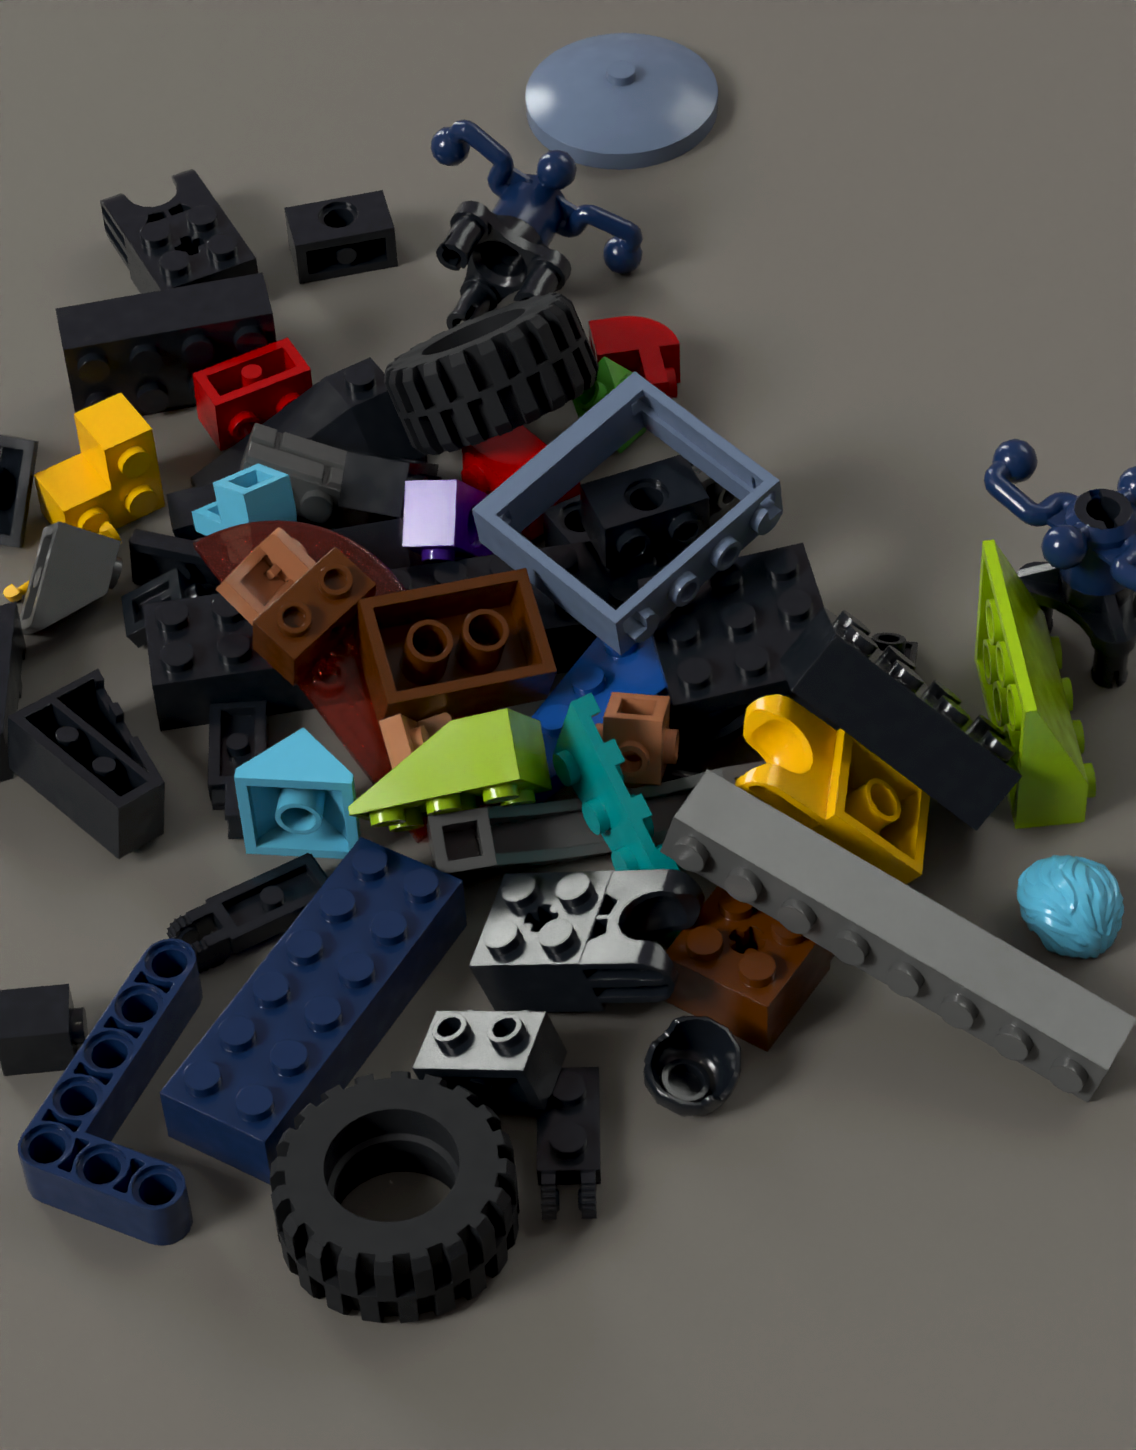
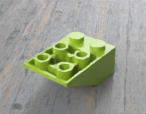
(459, 768)

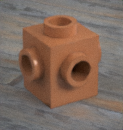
(642, 734)

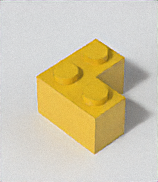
(112, 476)

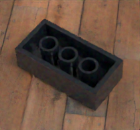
(160, 338)
(900, 717)

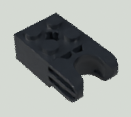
(177, 241)
(583, 939)

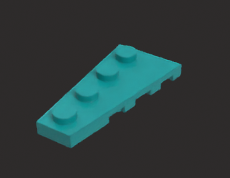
(607, 807)

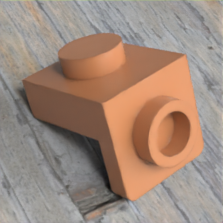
(265, 574)

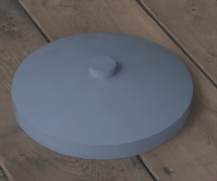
(622, 100)

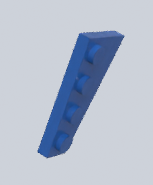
(599, 672)

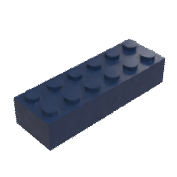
(314, 1005)

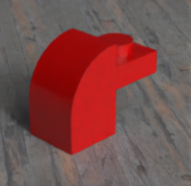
(640, 347)

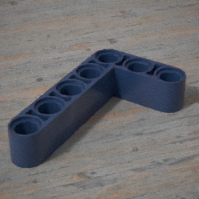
(97, 1096)

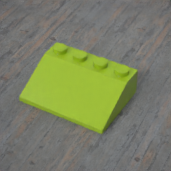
(1029, 699)

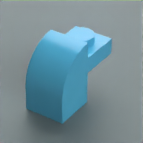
(247, 497)

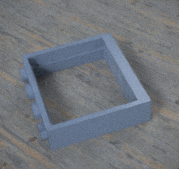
(582, 449)

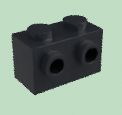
(496, 1055)

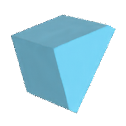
(297, 800)

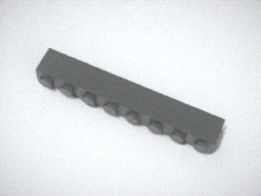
(897, 935)

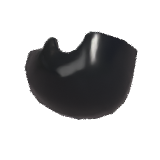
(693, 1066)

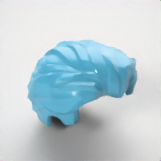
(1071, 905)

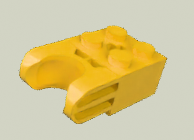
(835, 786)

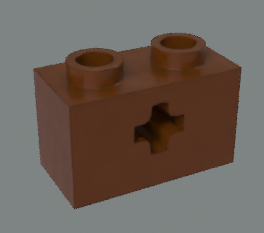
(311, 616)

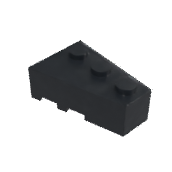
(89, 764)

